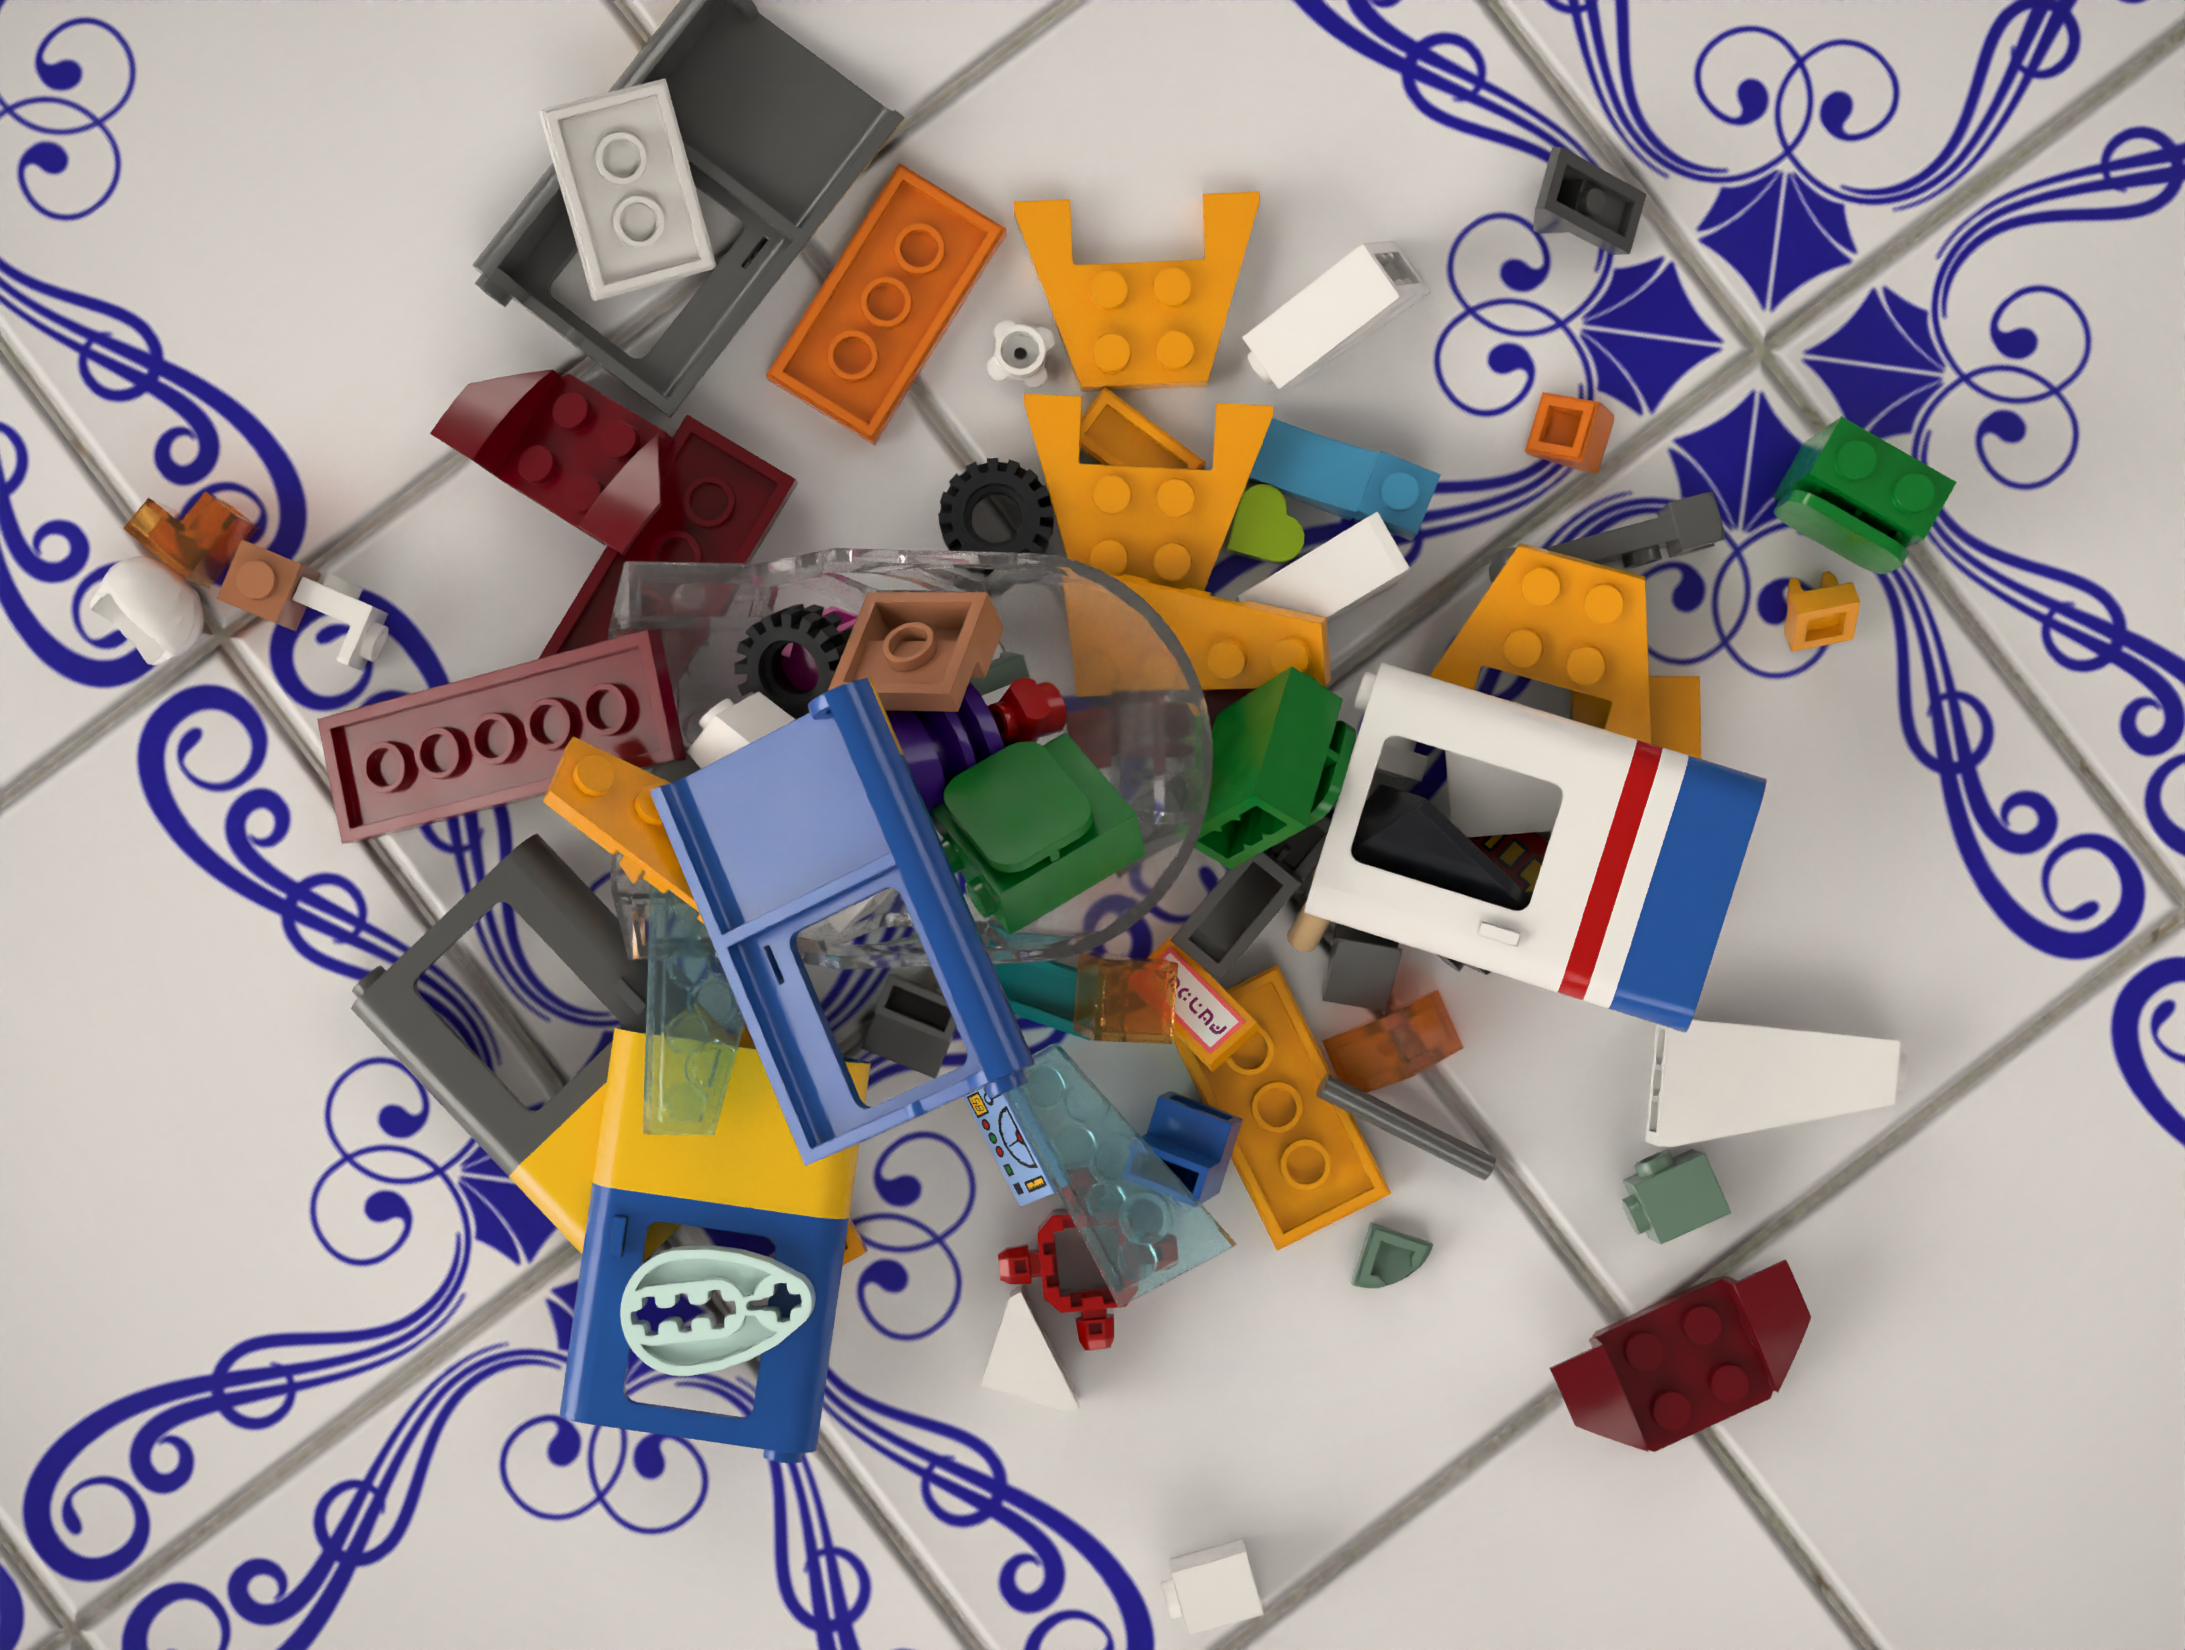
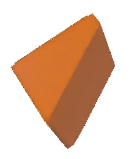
(1570, 432)

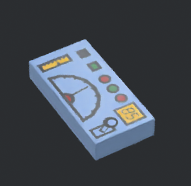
(1010, 1147)

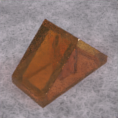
(1394, 1044)

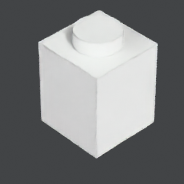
(1212, 1588)

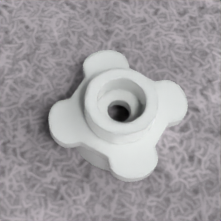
(1012, 337)

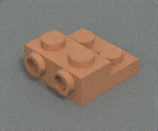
(921, 647)

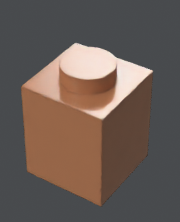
(265, 585)

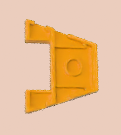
(1140, 319)
(1145, 518)
(1563, 627)

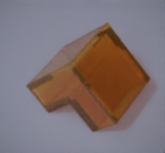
(196, 544)
(1125, 998)

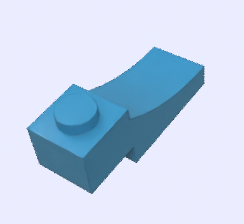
(1344, 478)

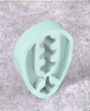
(708, 1345)

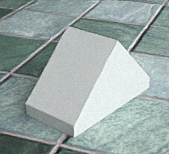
(1026, 1361)

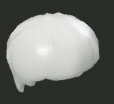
(151, 607)

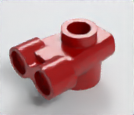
(1029, 711)

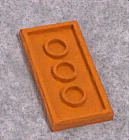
(886, 304)

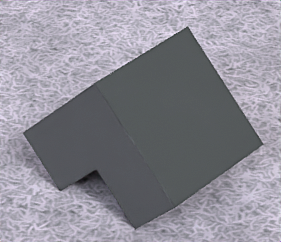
(911, 1026)

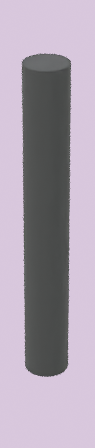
(1405, 1127)

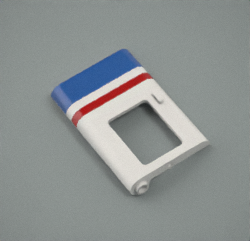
(1629, 872)

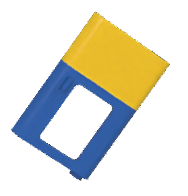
(730, 1181)

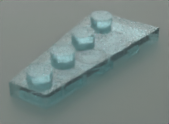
(689, 1023)
(1116, 1188)

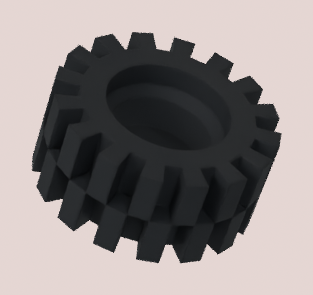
(996, 479)
(769, 639)

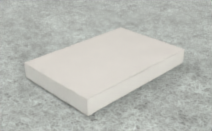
(628, 189)

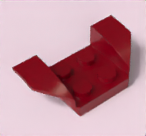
(563, 450)
(1687, 1360)

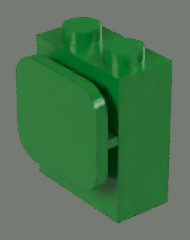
(1861, 496)
(1274, 766)
(1034, 829)

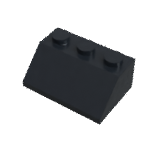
(1418, 842)

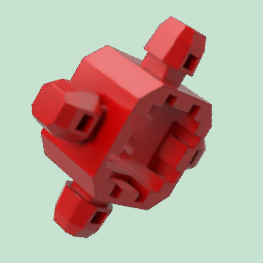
(1020, 1265)

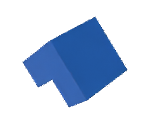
(1193, 1141)

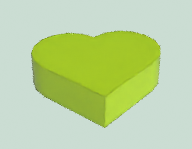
(1264, 528)

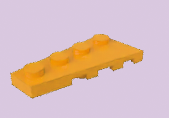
(1238, 641)
(615, 809)

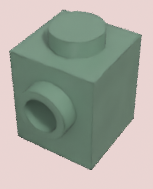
(1673, 1195)

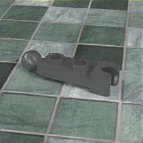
(1680, 526)

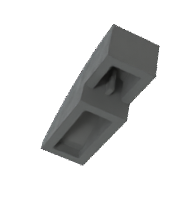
(1248, 900)

